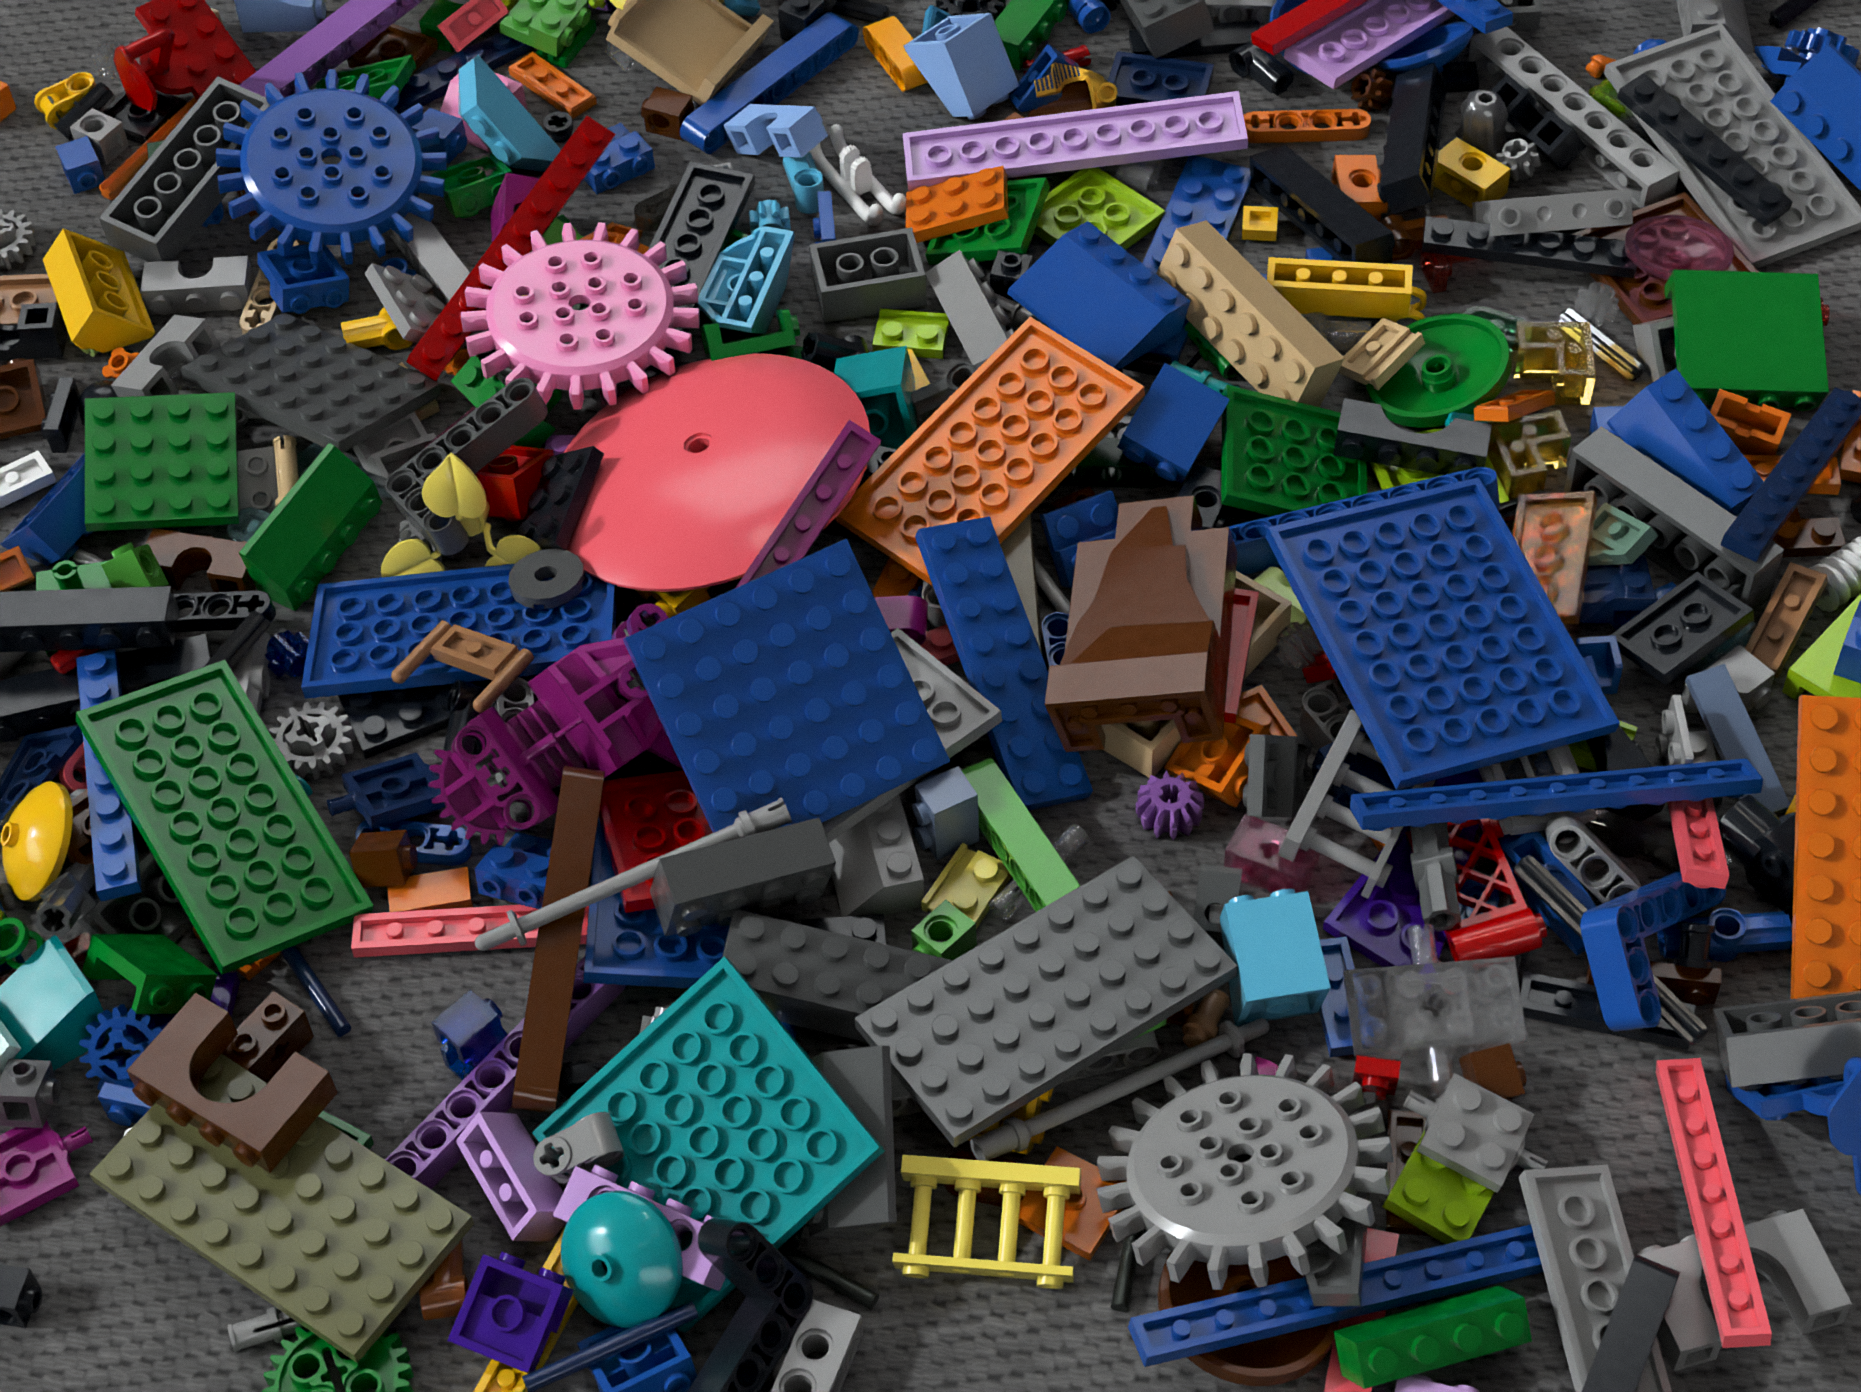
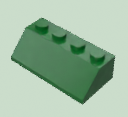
(311, 528)

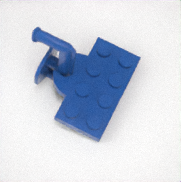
(1821, 1096)

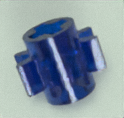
(287, 653)

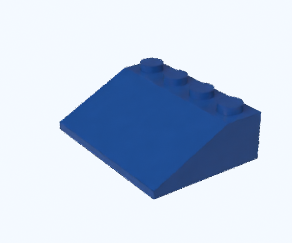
(1101, 297)

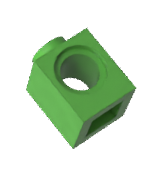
(134, 568)
(948, 924)

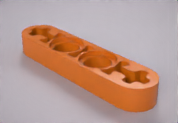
(1305, 129)

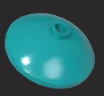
(639, 1257)

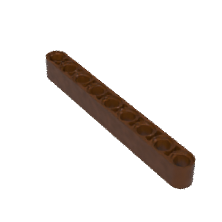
(558, 943)

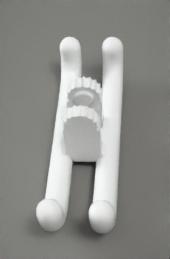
(856, 179)

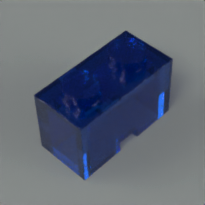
(470, 1032)

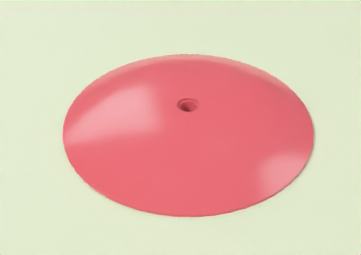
(705, 468)

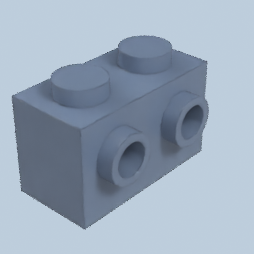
(946, 813)

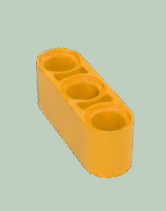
(886, 43)

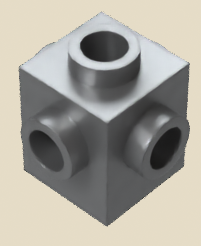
(27, 1093)

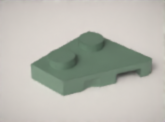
(1618, 537)

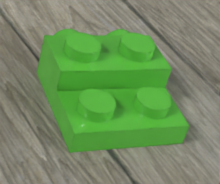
(546, 23)

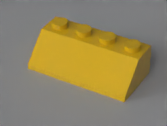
(96, 293)

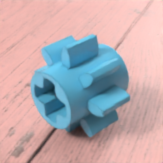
(769, 214)

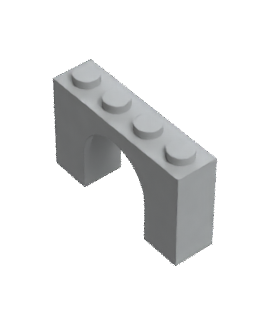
(1782, 1251)

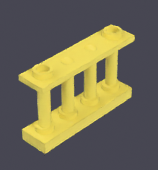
(968, 1178)

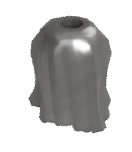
(1483, 122)

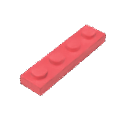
(1699, 843)

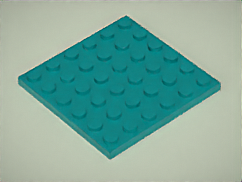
(725, 1118)

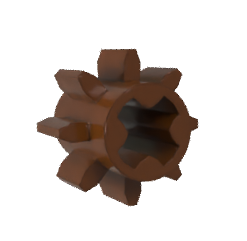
(1371, 90)

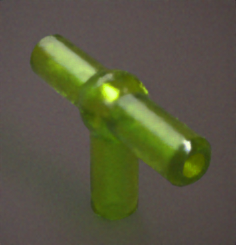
(1601, 95)

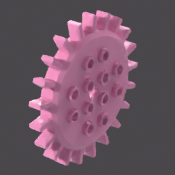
(574, 266)

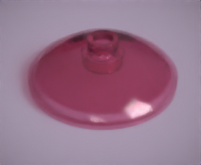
(1677, 242)

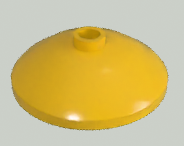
(37, 840)

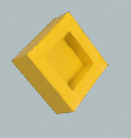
(1259, 223)

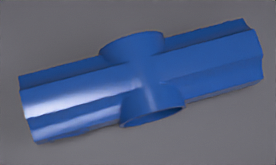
(1743, 932)

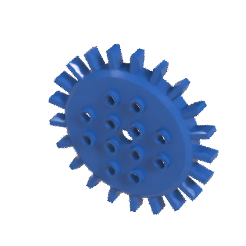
(333, 212)

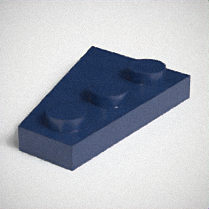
(35, 762)

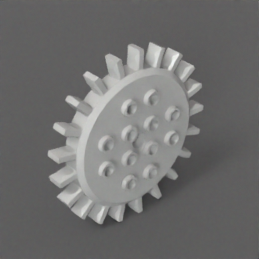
(1216, 1220)

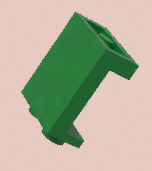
(785, 336)
(155, 965)

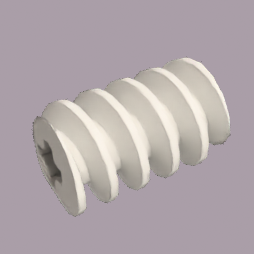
(1843, 575)

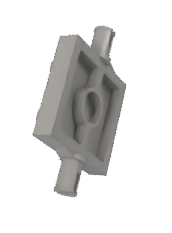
(1475, 1132)

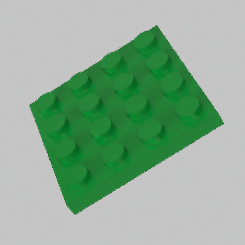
(1282, 455)
(161, 461)

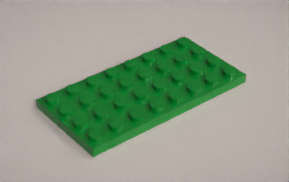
(223, 815)

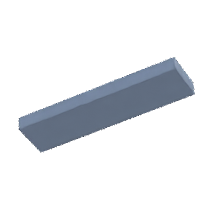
(1734, 731)

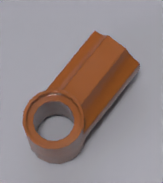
(446, 1288)

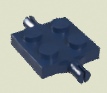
(388, 791)

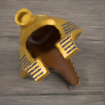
(1079, 87)

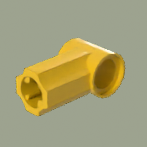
(374, 332)

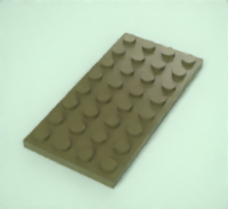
(321, 1237)

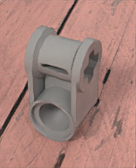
(583, 1144)

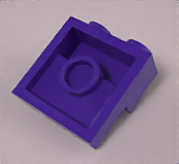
(510, 1311)

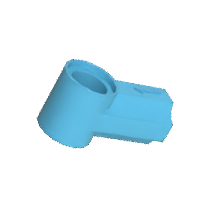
(804, 181)

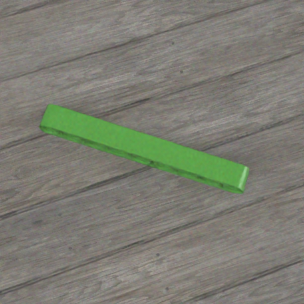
(1020, 840)

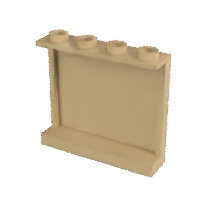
(687, 41)

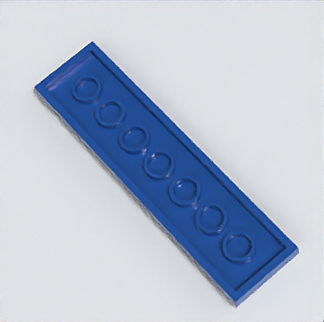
(1203, 192)
(1001, 659)

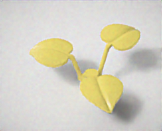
(458, 492)

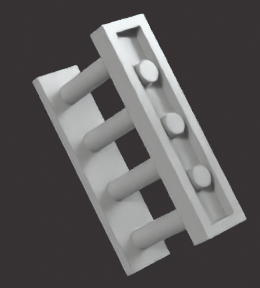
(1555, 212)
(1321, 804)

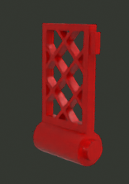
(1498, 930)

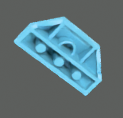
(502, 119)
(748, 280)

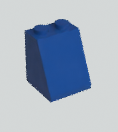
(1172, 424)

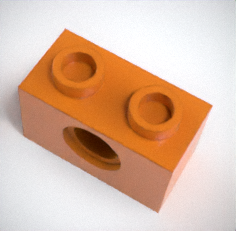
(1358, 179)

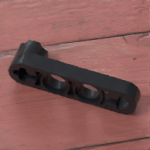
(204, 604)

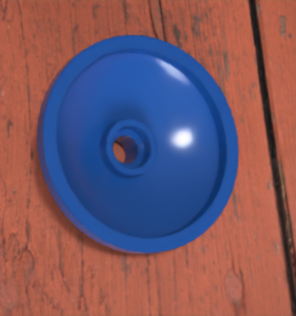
(1437, 46)

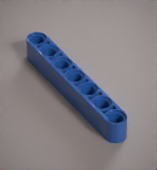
(771, 79)

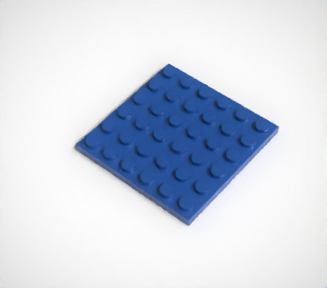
(788, 694)

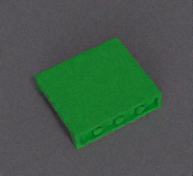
(1750, 336)

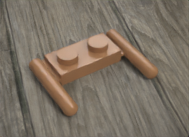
(472, 653)

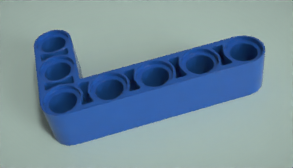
(1618, 952)

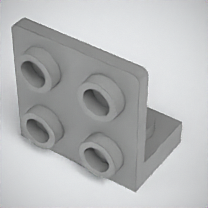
(1680, 745)

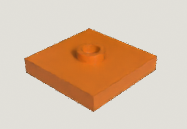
(1083, 1217)

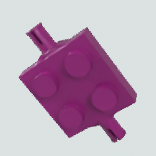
(35, 1168)

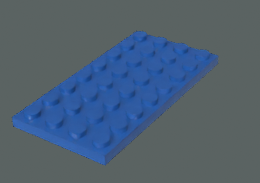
(375, 623)

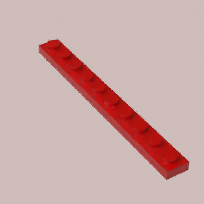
(536, 212)

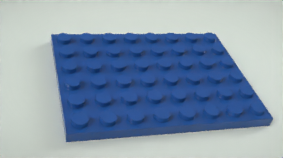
(1440, 632)

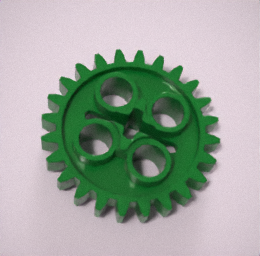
(381, 1368)

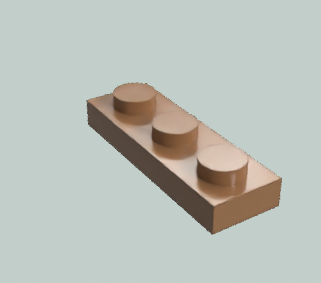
(1786, 616)

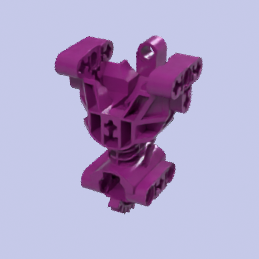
(570, 725)

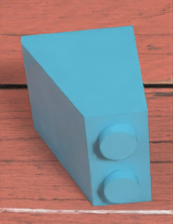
(1276, 956)

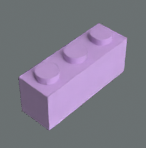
(503, 1163)

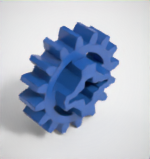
(1813, 41)
(107, 1063)

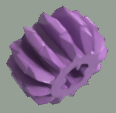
(1169, 805)

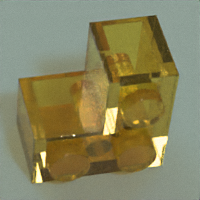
(1559, 353)
(1527, 449)

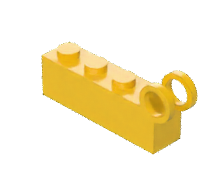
(1347, 288)

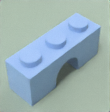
(788, 127)

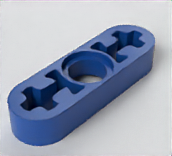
(429, 831)

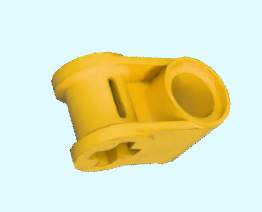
(63, 96)

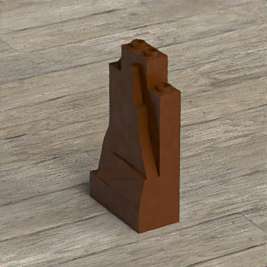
(1147, 627)

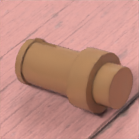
(1203, 1024)

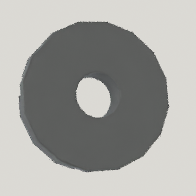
(559, 564)

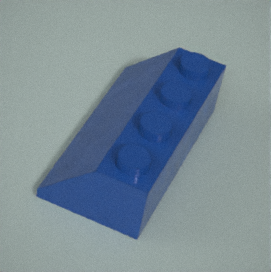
(1826, 108)
(1685, 439)
(55, 521)

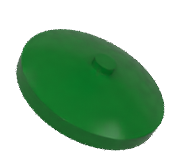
(1454, 371)

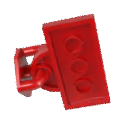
(184, 42)

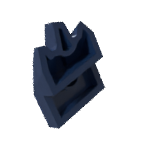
(1616, 589)

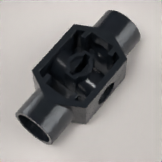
(1764, 848)

